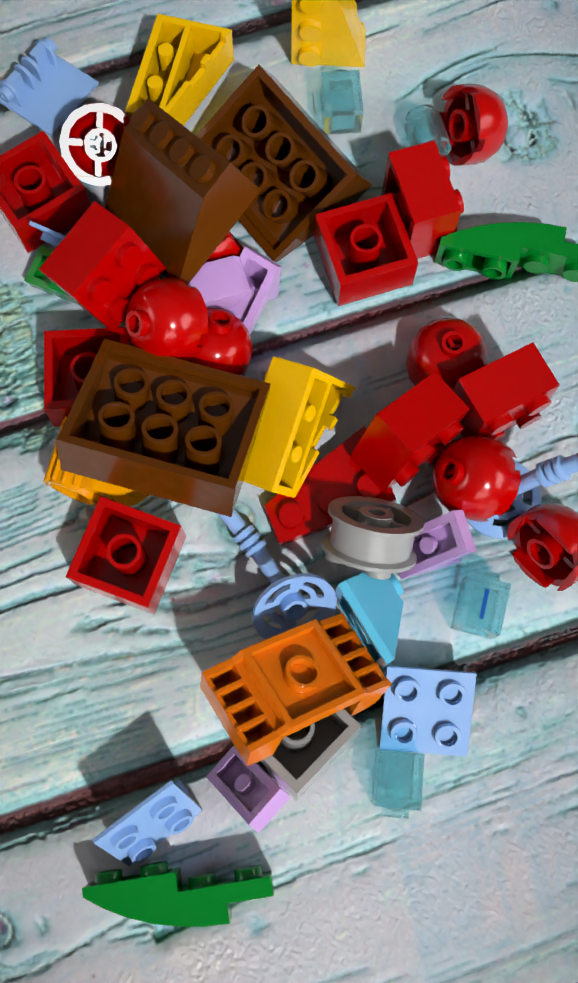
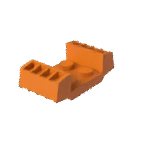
(292, 684)

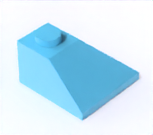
(374, 612)

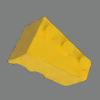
(327, 33)
(181, 66)
(292, 422)

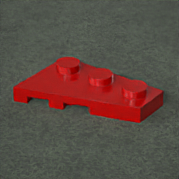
(327, 480)

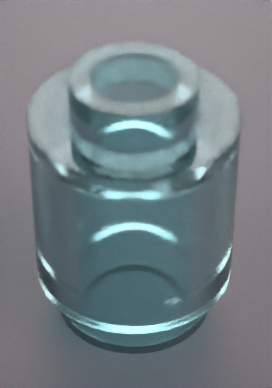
(426, 125)

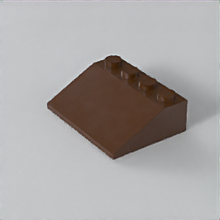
(286, 157)
(175, 191)
(163, 427)

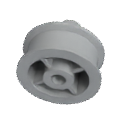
(372, 535)

